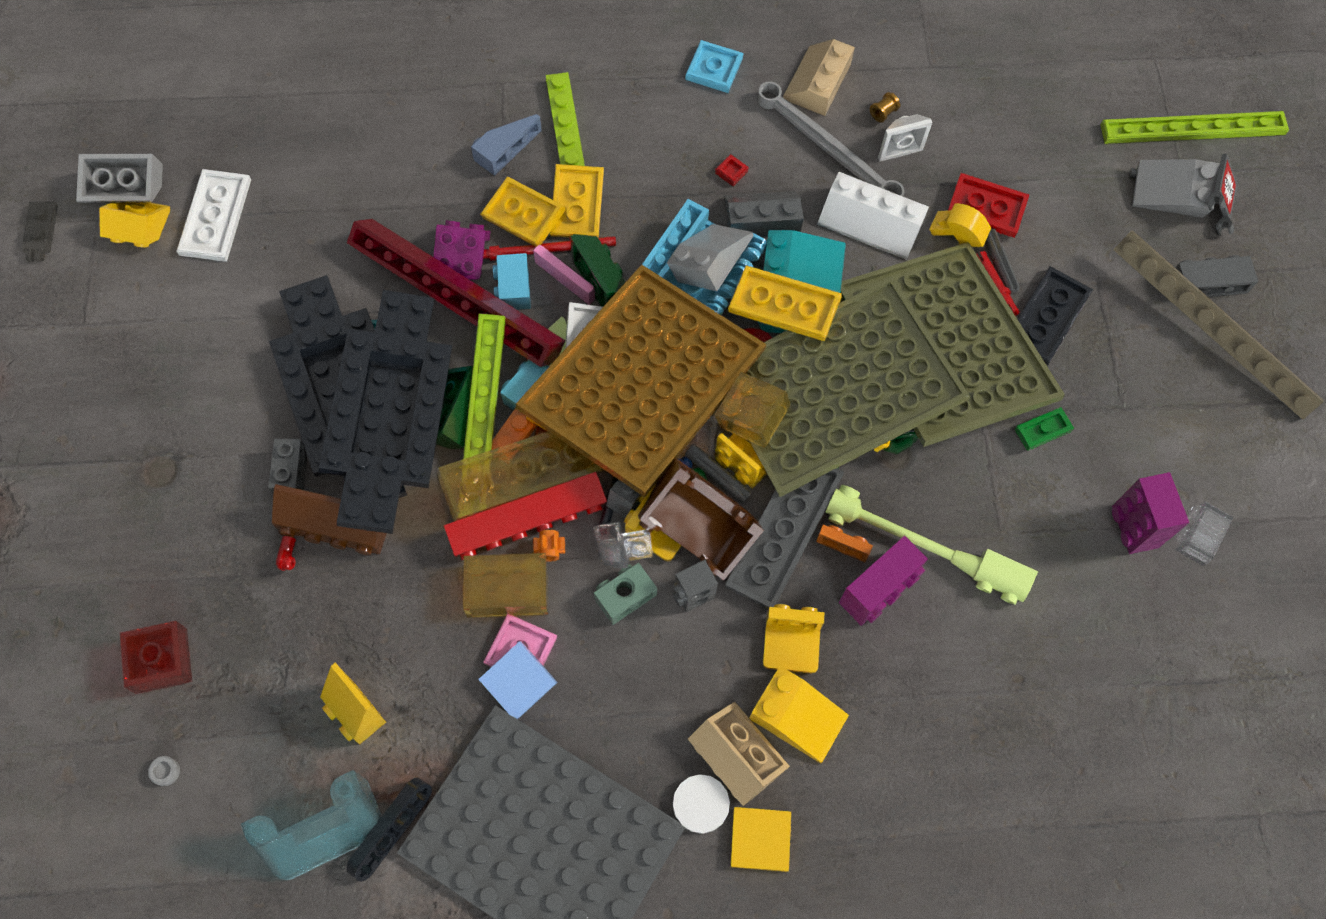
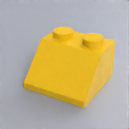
(133, 222)

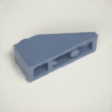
(503, 143)

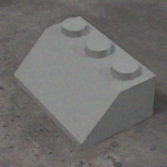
(118, 178)

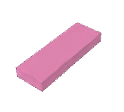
(564, 274)

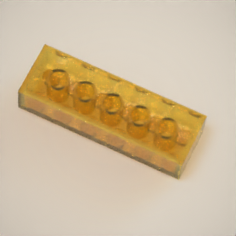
(510, 473)

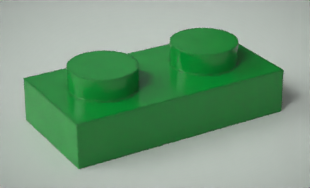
(1044, 428)

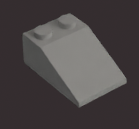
(1175, 185)
(708, 256)

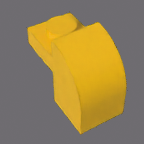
(962, 222)

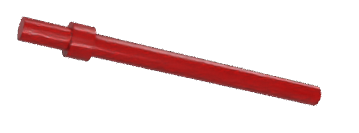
(493, 251)

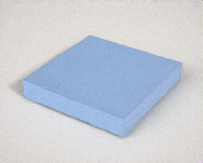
(518, 680)

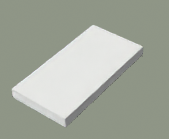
(214, 215)

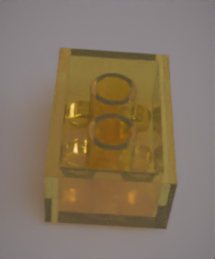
(505, 585)

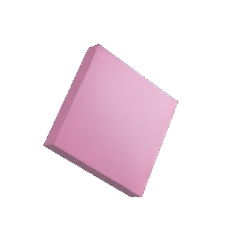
(515, 630)

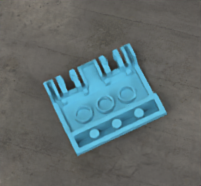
(688, 222)

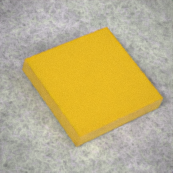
(761, 839)

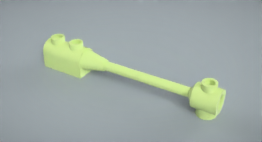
(989, 570)

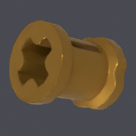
(884, 107)

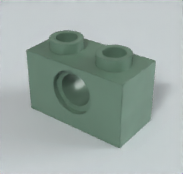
(618, 607)

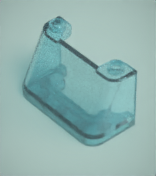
(320, 836)

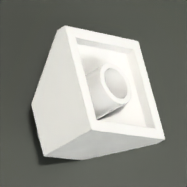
(905, 137)

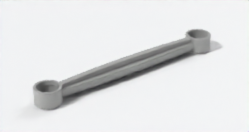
(824, 139)

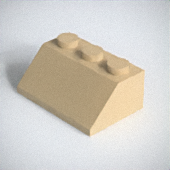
(820, 75)
(738, 753)

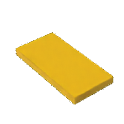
(785, 303)

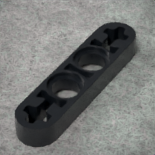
(368, 855)

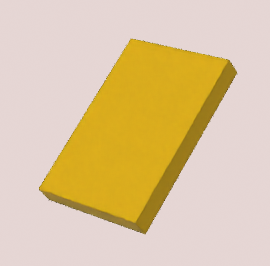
(581, 194)
(523, 212)

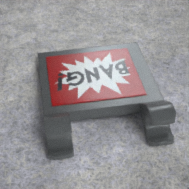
(1224, 194)

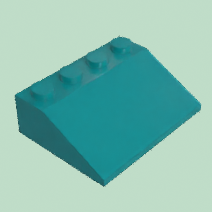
(804, 259)

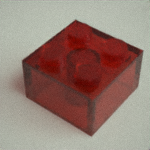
(155, 657)

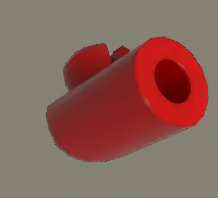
(284, 558)

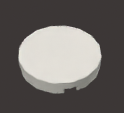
(701, 804)

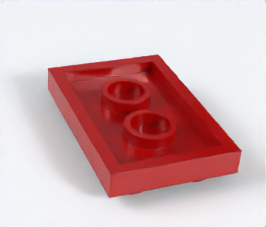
(998, 204)

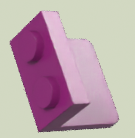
(461, 247)

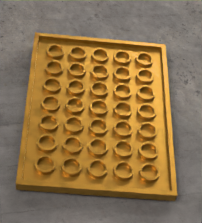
(641, 379)

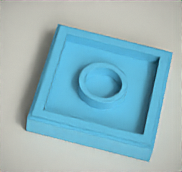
(714, 66)

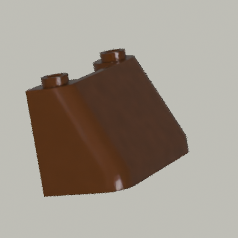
(700, 518)

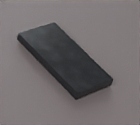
(1052, 311)

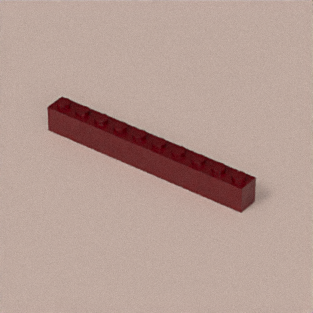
(453, 290)

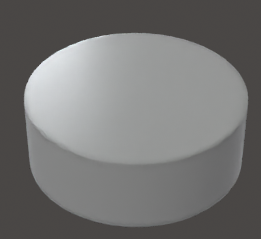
(163, 771)

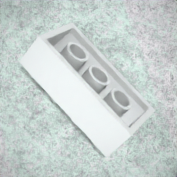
(872, 215)

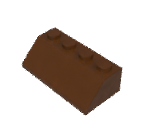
(315, 519)

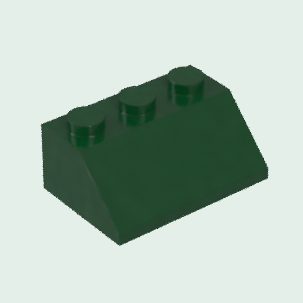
(596, 266)
(455, 408)

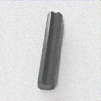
(1001, 261)
(717, 473)

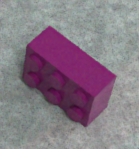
(1149, 513)
(884, 581)

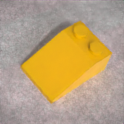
(349, 706)
(799, 714)

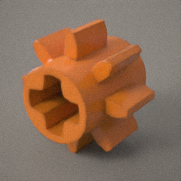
(549, 543)

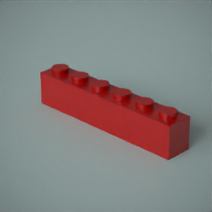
(525, 514)

